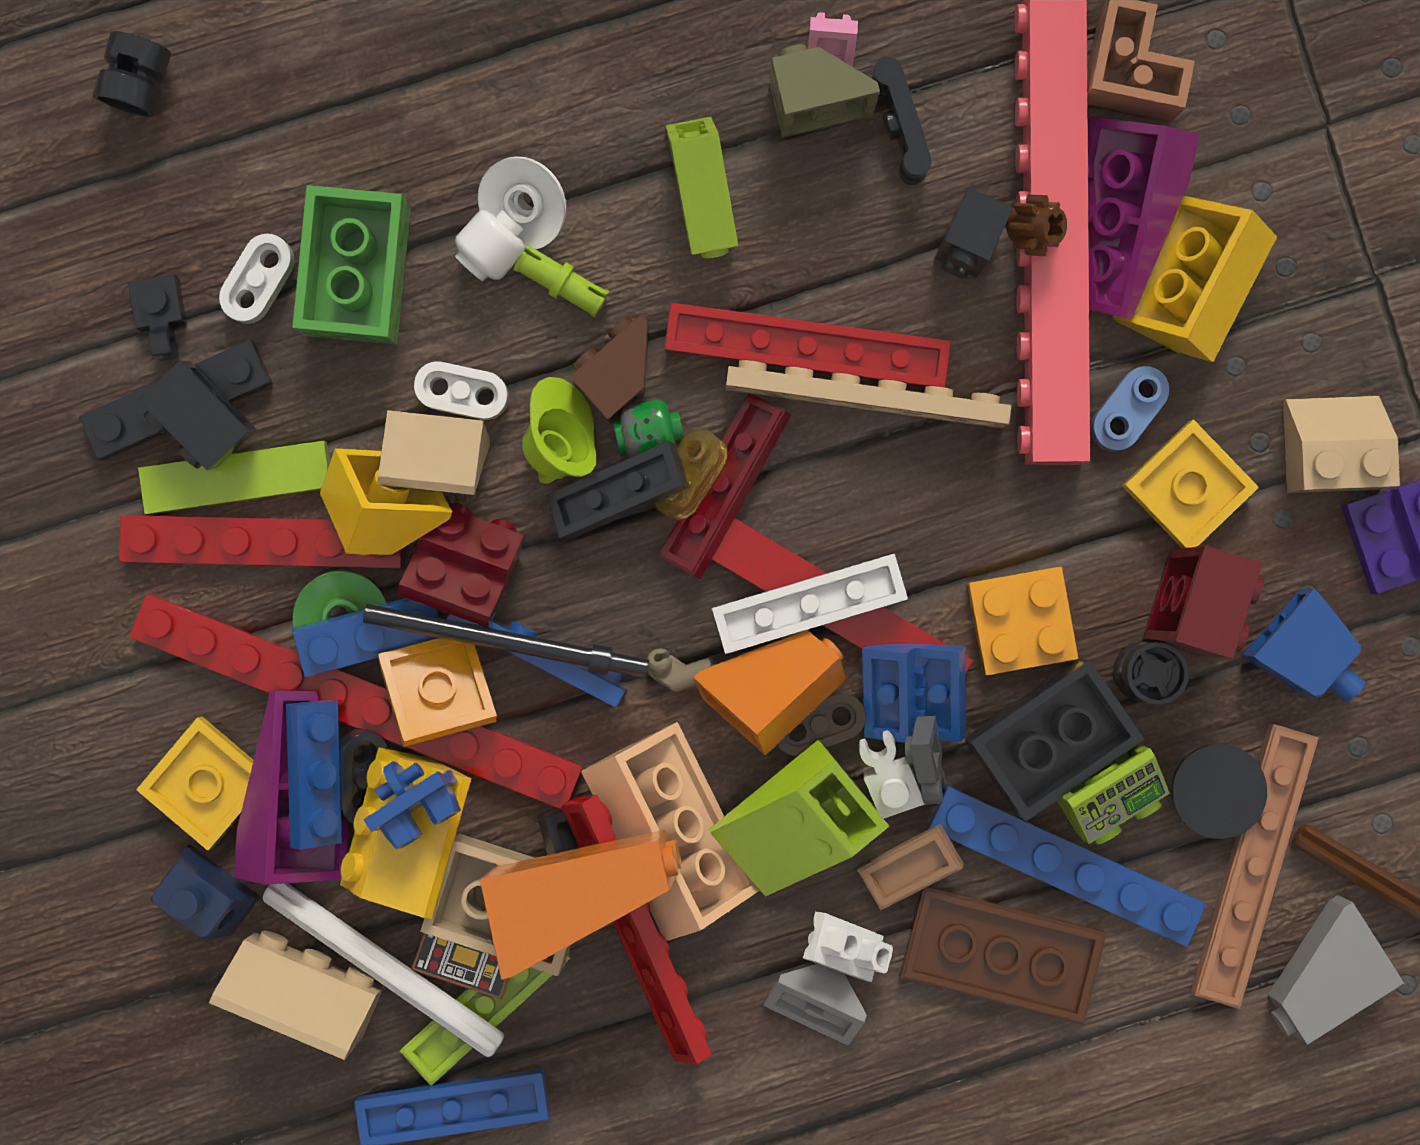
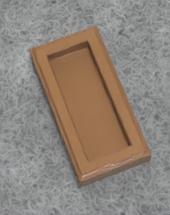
(910, 867)

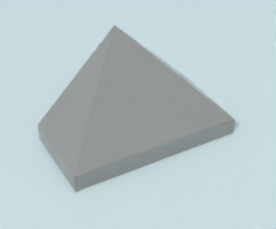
(819, 1000)

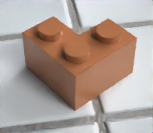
(1127, 75)

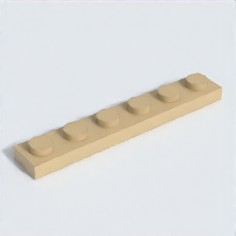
(887, 397)

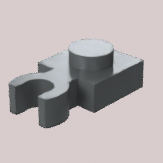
(926, 753)

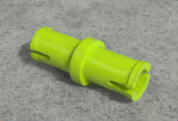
(561, 280)

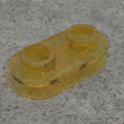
(699, 470)

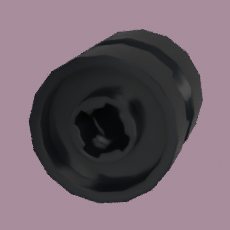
(127, 90)
(1151, 672)

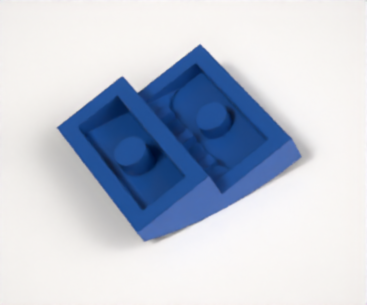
(913, 683)

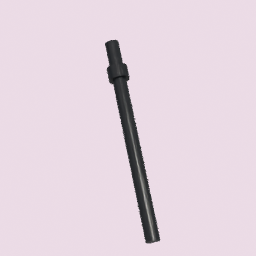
(599, 658)

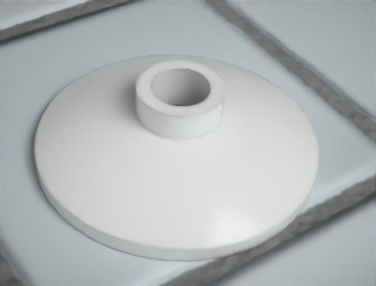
(504, 190)

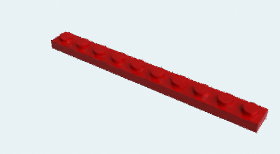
(360, 701)

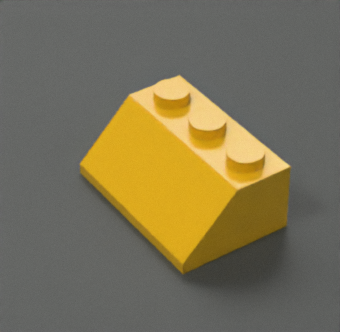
(1201, 277)
(408, 876)

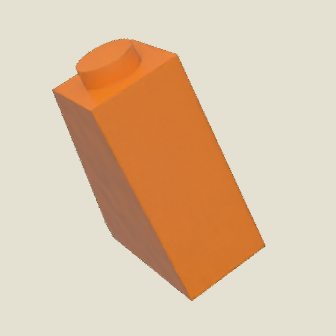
(773, 686)

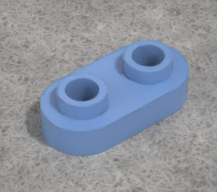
(1130, 408)

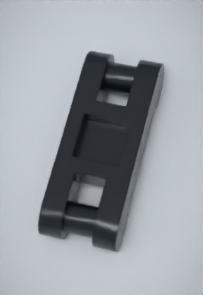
(902, 120)

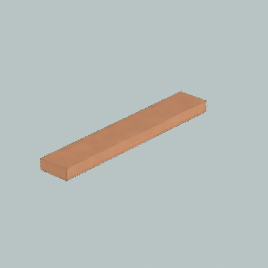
(1254, 870)

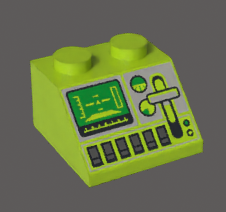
(1114, 795)

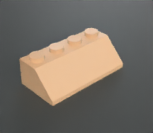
(663, 788)

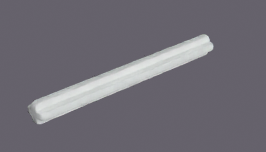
(384, 968)

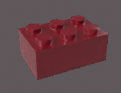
(1204, 601)

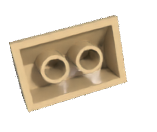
(298, 993)

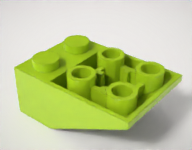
(799, 822)

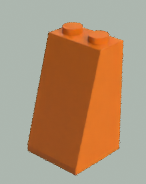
(565, 896)

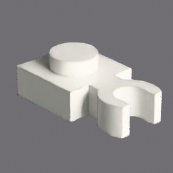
(890, 781)

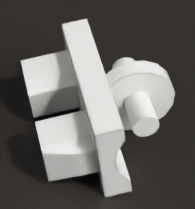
(847, 948)

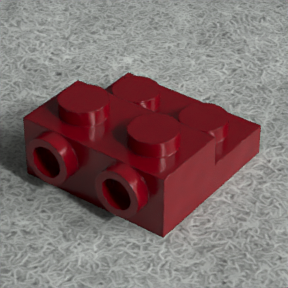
(463, 566)

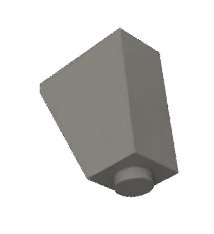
(1332, 974)

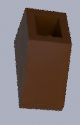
(617, 371)

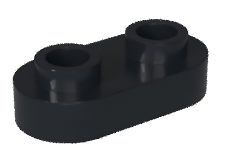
(354, 772)

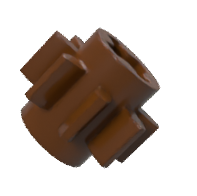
(1036, 225)

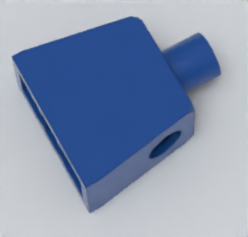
(1308, 649)

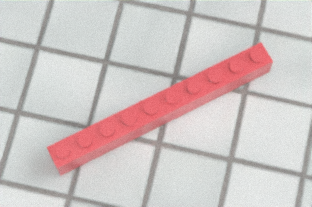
(1054, 284)

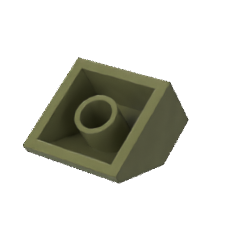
(818, 90)

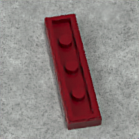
(748, 447)

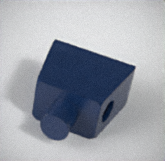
(202, 895)

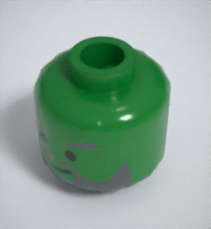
(646, 426)

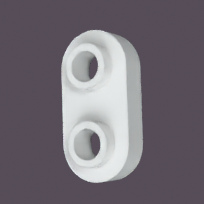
(253, 277)
(462, 390)

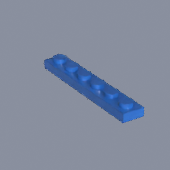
(1068, 866)

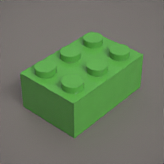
(351, 265)

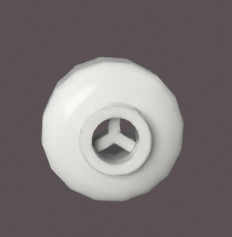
(489, 245)

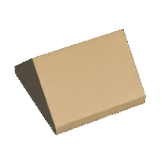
(433, 452)

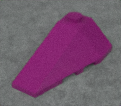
(1132, 199)
(264, 822)

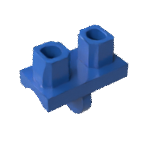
(396, 817)

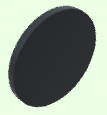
(1219, 791)

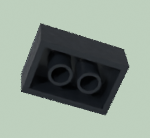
(1054, 738)

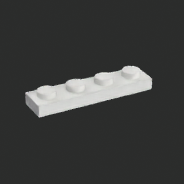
(809, 603)

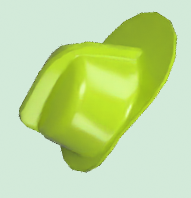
(559, 431)

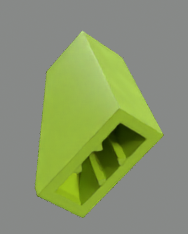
(702, 187)

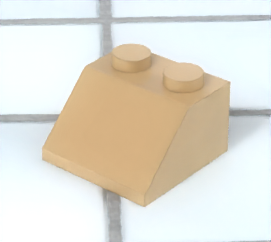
(1339, 445)

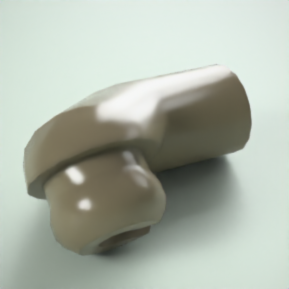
(672, 672)

